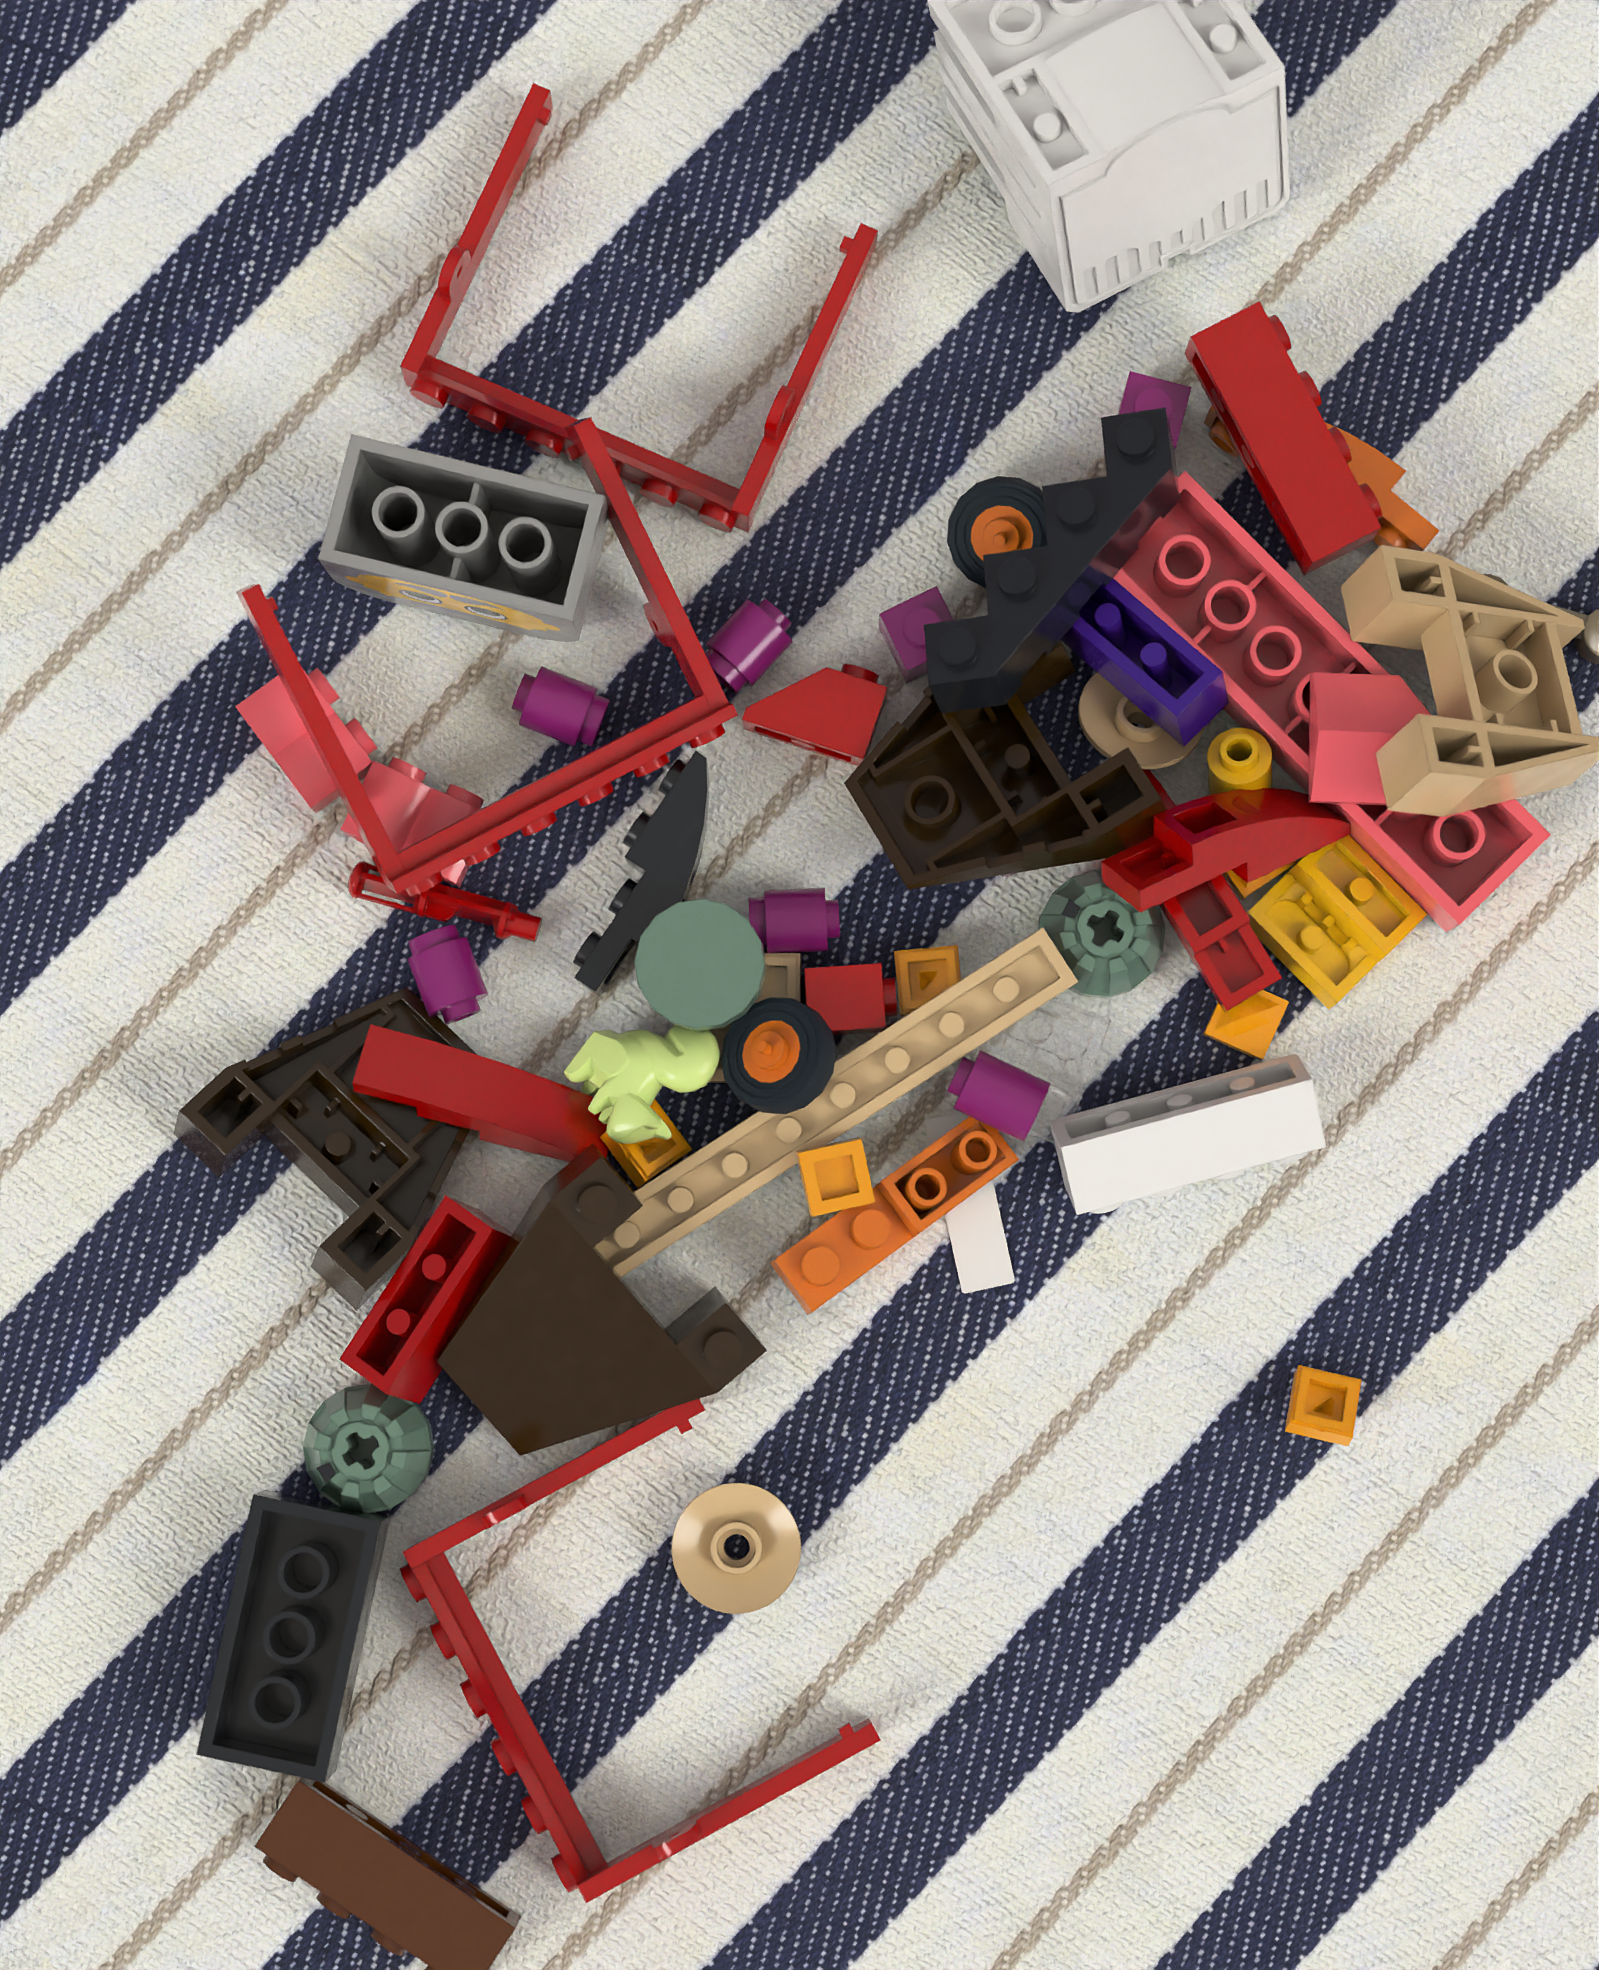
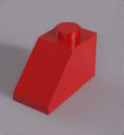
(823, 713)

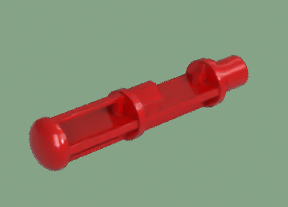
(445, 902)

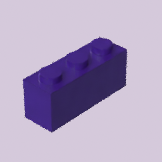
(1148, 662)

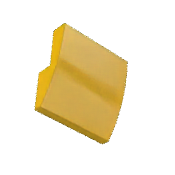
(1334, 918)

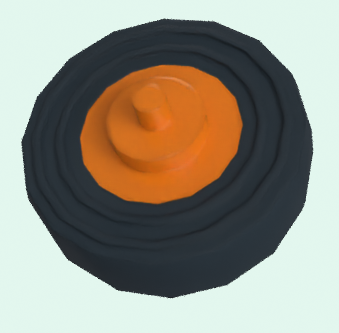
(992, 519)
(778, 1055)

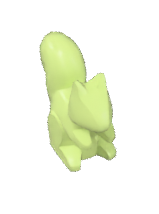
(632, 1068)

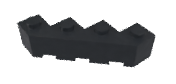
(1040, 590)

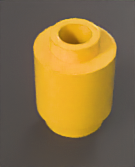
(1239, 761)

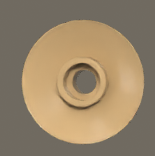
(1107, 724)
(729, 1582)

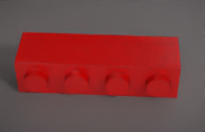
(1283, 437)

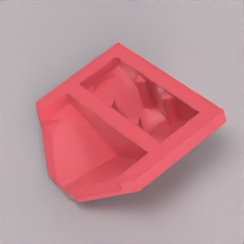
(1348, 725)

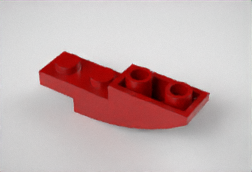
(1220, 833)
(1218, 935)

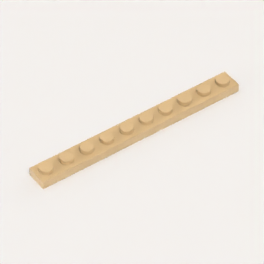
(858, 1088)

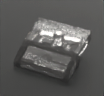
(1056, 1045)

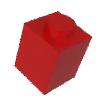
(851, 997)

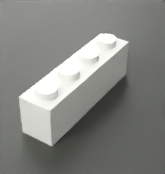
(1188, 1134)

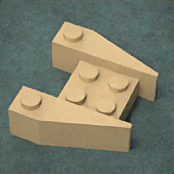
(1495, 679)

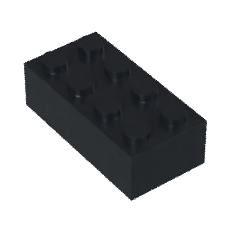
(293, 1635)

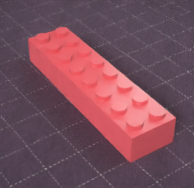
(1267, 639)

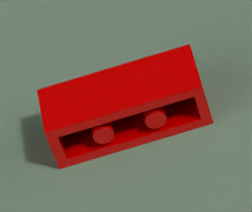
(426, 1300)

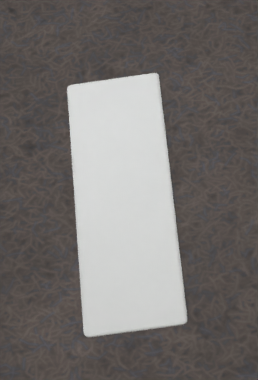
(975, 1227)

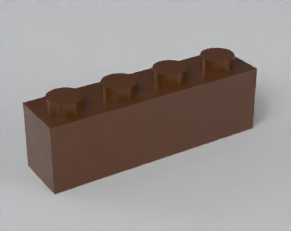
(384, 1881)

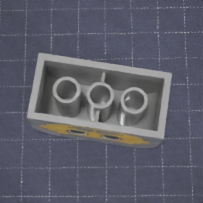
(464, 540)

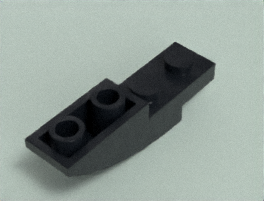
(667, 854)

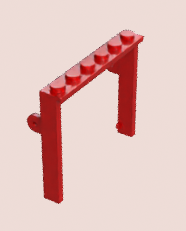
(497, 407)
(583, 779)
(519, 1742)

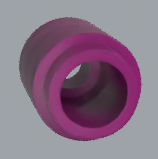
(748, 644)
(560, 707)
(794, 920)
(446, 974)

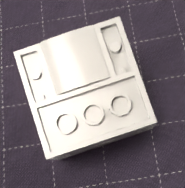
(1117, 128)

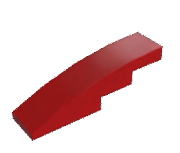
(478, 1094)

